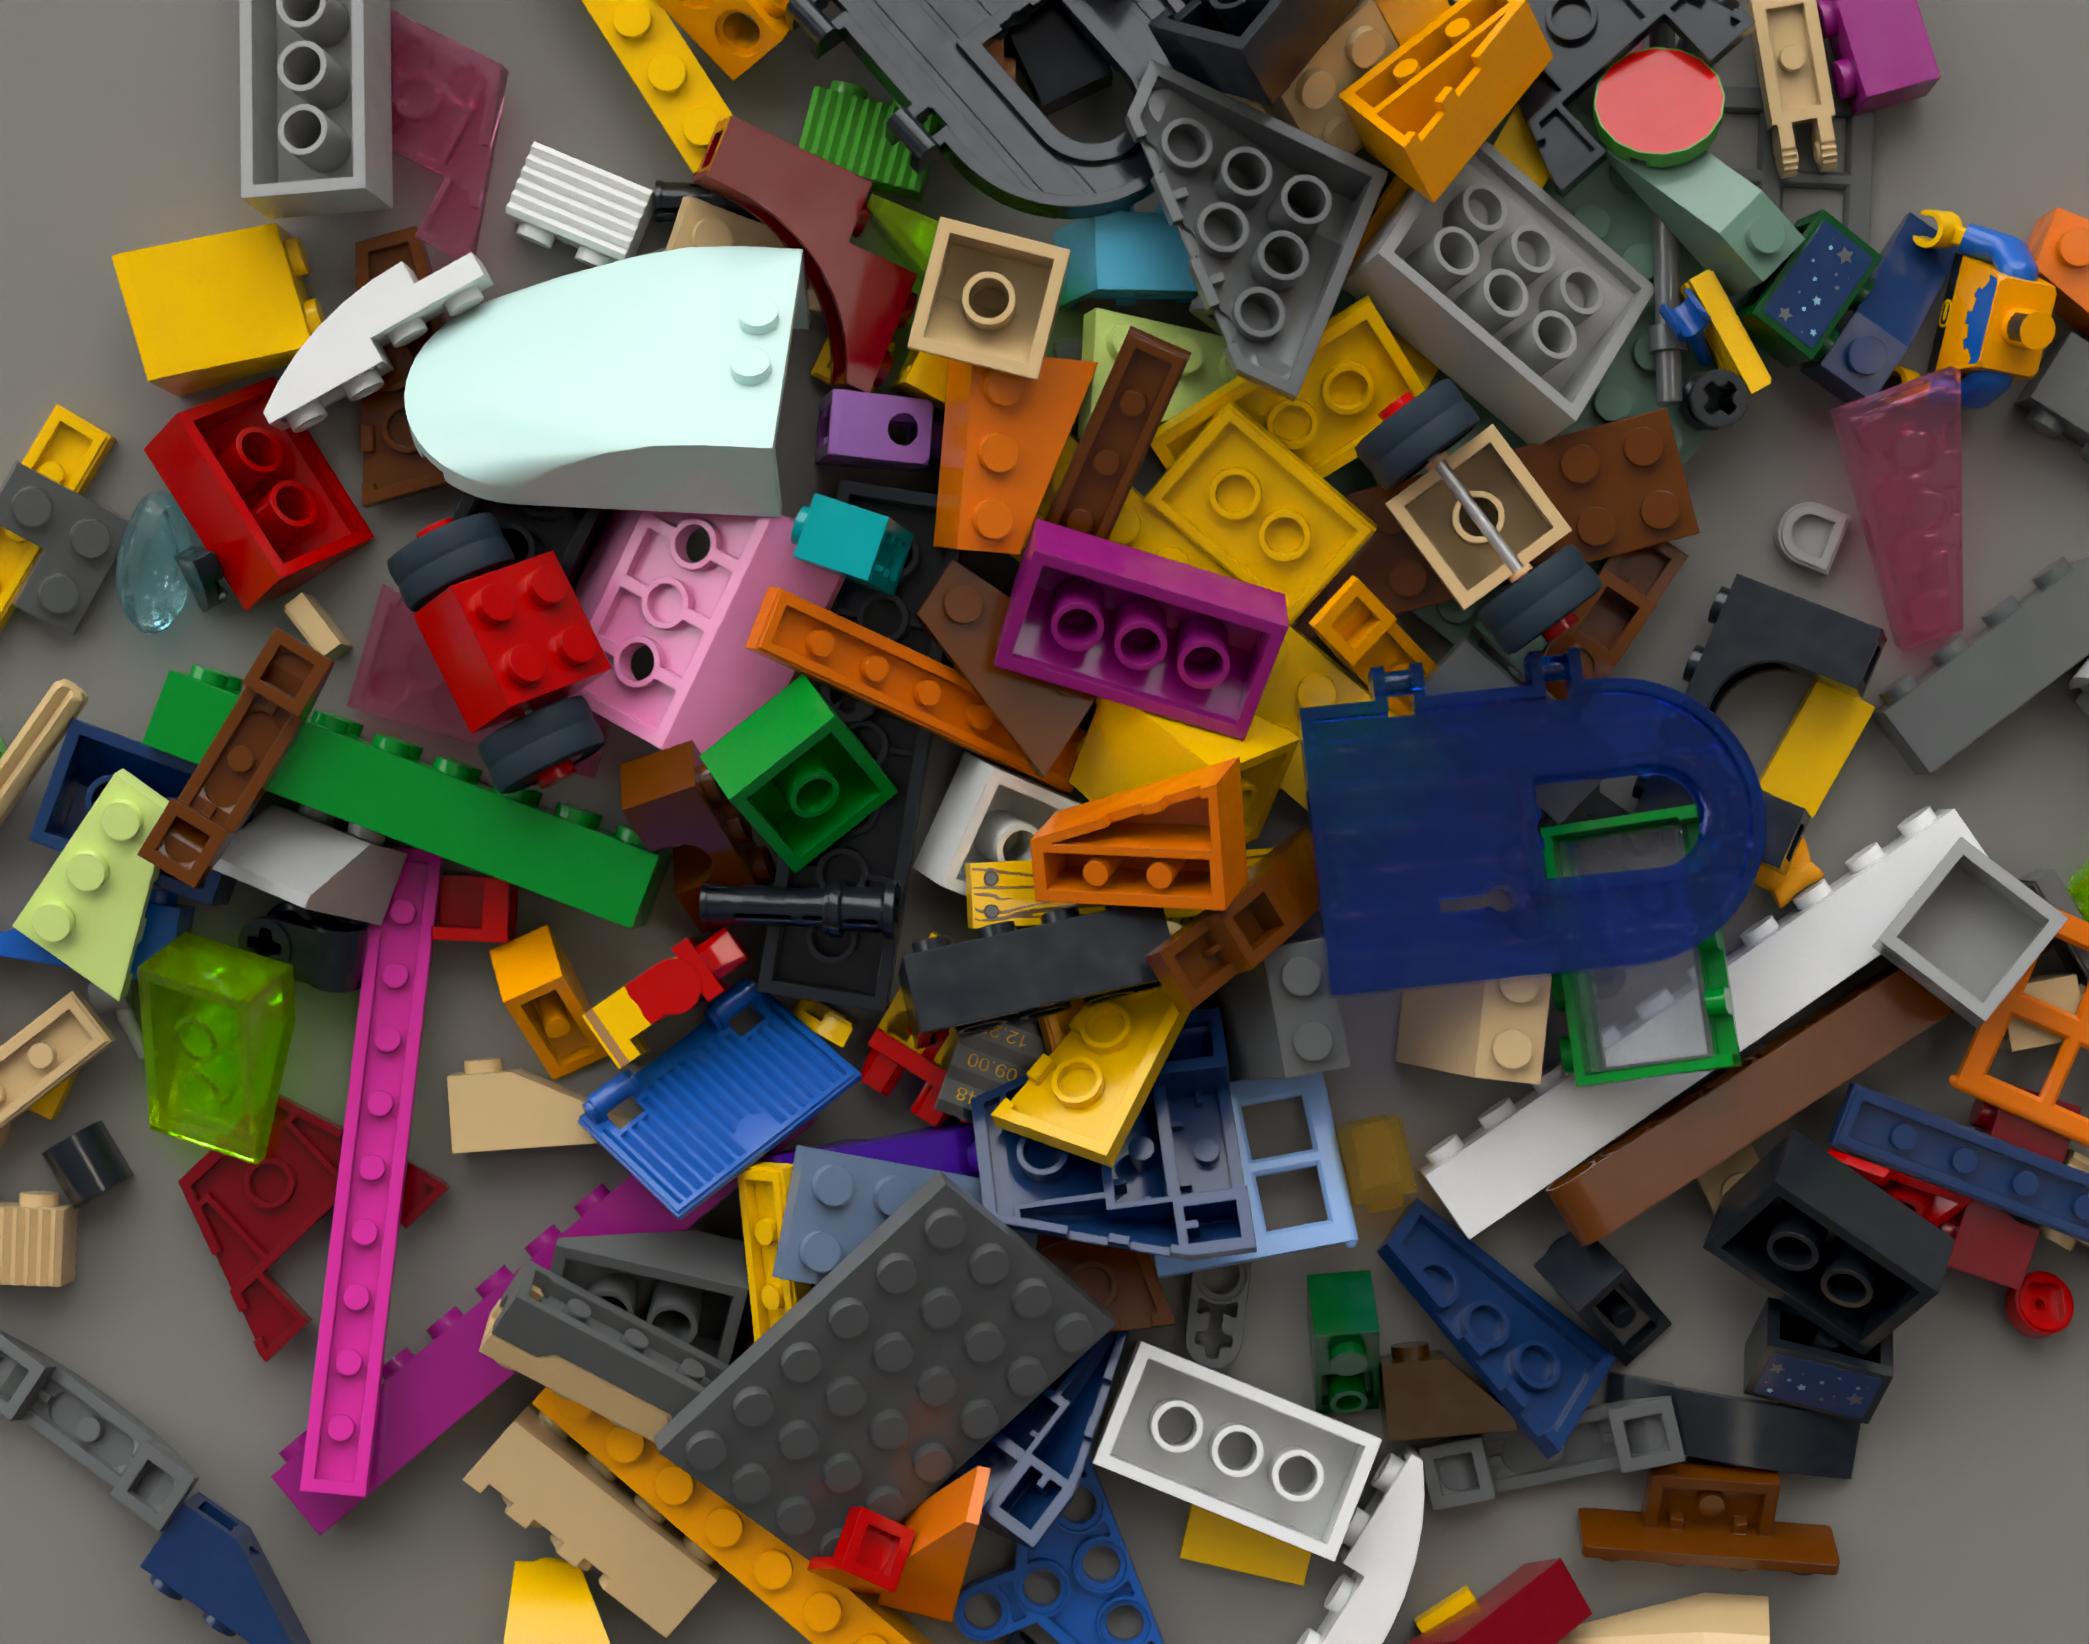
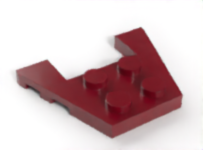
(263, 1209)

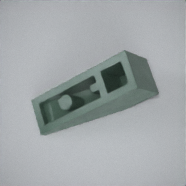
(1716, 217)

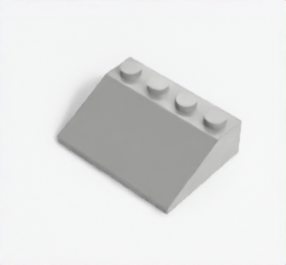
(1503, 293)

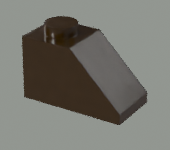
(1433, 1397)

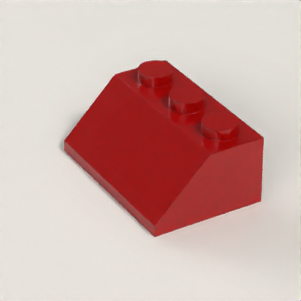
(257, 494)

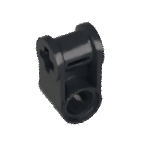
(321, 947)

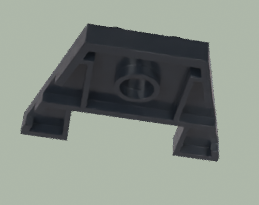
(1589, 39)

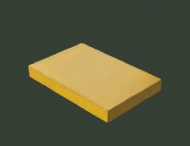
(1260, 509)

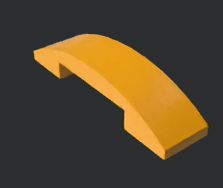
(1366, 636)

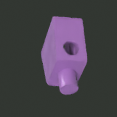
(856, 434)

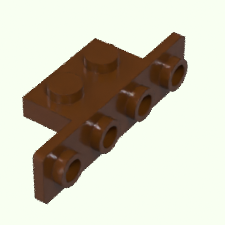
(1709, 1520)

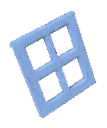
(1324, 1155)

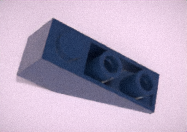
(224, 1572)

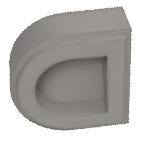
(1810, 536)

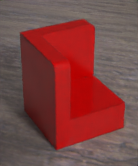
(476, 909)
(867, 1553)

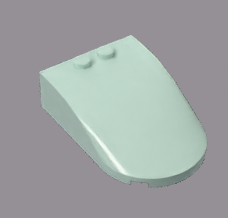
(619, 385)

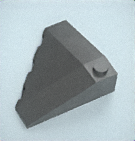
(1260, 215)

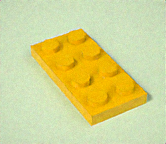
(1346, 387)

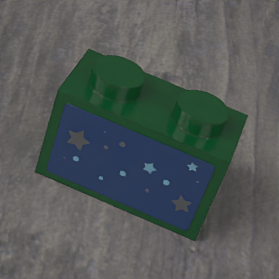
(1809, 292)

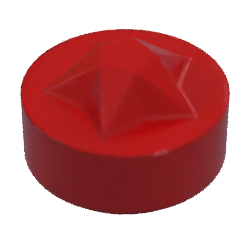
(2040, 1306)

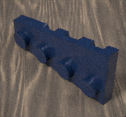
(1508, 1334)

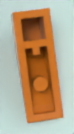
(940, 1548)

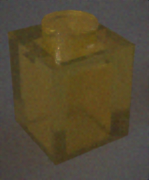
(1376, 1161)

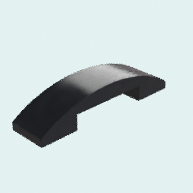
(1750, 1429)

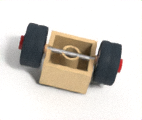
(1478, 516)

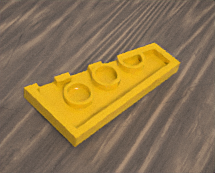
(1097, 1077)

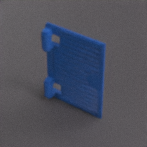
(717, 1099)

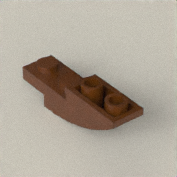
(1618, 611)
(1259, 920)

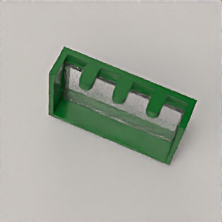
(1652, 1016)

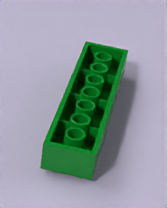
(429, 804)

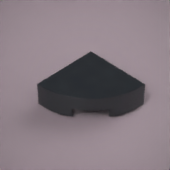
(202, 574)

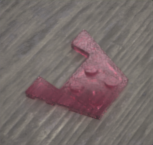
(448, 122)

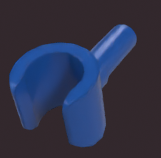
(1688, 324)

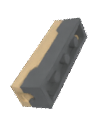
(595, 1352)

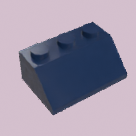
(82, 772)

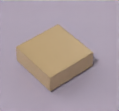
(317, 626)

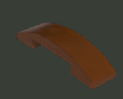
(240, 760)

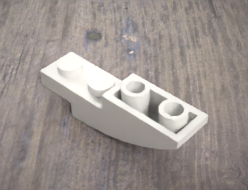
(347, 348)
(1382, 1551)

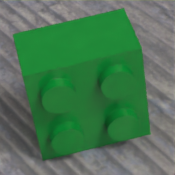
(798, 773)

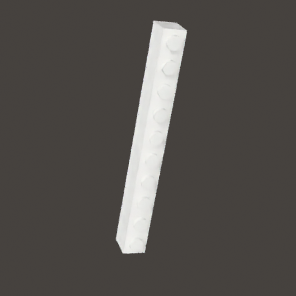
(1770, 980)

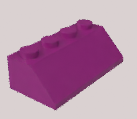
(1141, 629)

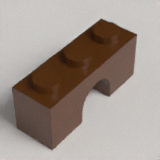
(677, 801)

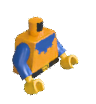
(1991, 313)

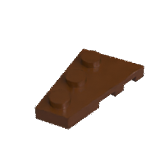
(966, 623)

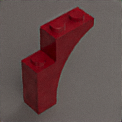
(818, 210)
(1527, 1607)

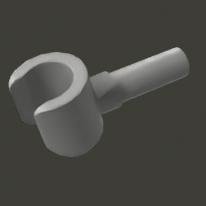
(103, 1003)

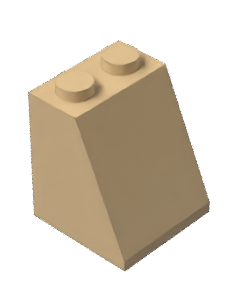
(1477, 1029)

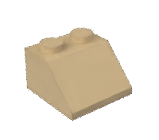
(989, 299)

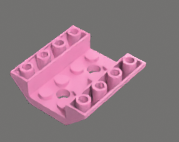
(692, 619)

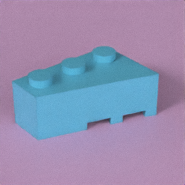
(1125, 259)

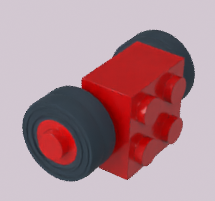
(506, 647)

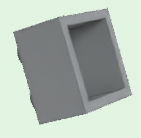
(1970, 932)

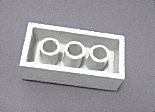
(1236, 1450)

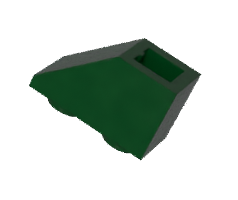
(1343, 1341)

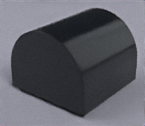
(87, 1164)

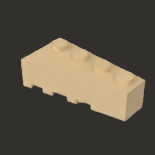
(596, 1520)

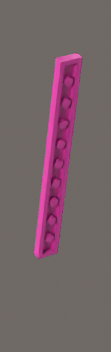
(371, 1185)

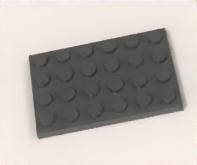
(886, 1372)

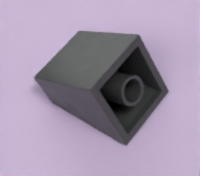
(1282, 1015)

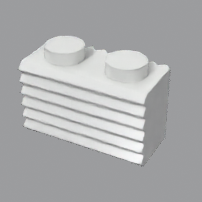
(580, 207)

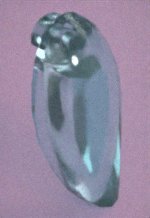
(146, 570)

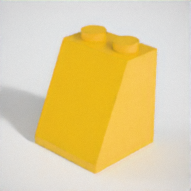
(218, 306)
(1141, 747)

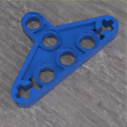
(1083, 1602)

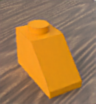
(546, 1001)

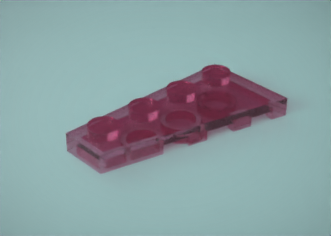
(1908, 494)

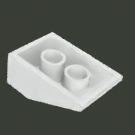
(985, 819)

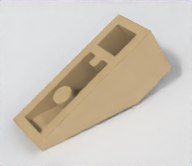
(514, 1110)

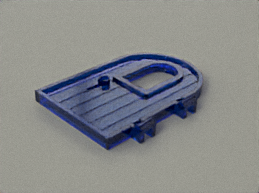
(1451, 812)

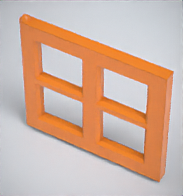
(2072, 1028)

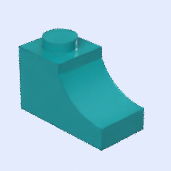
(851, 543)

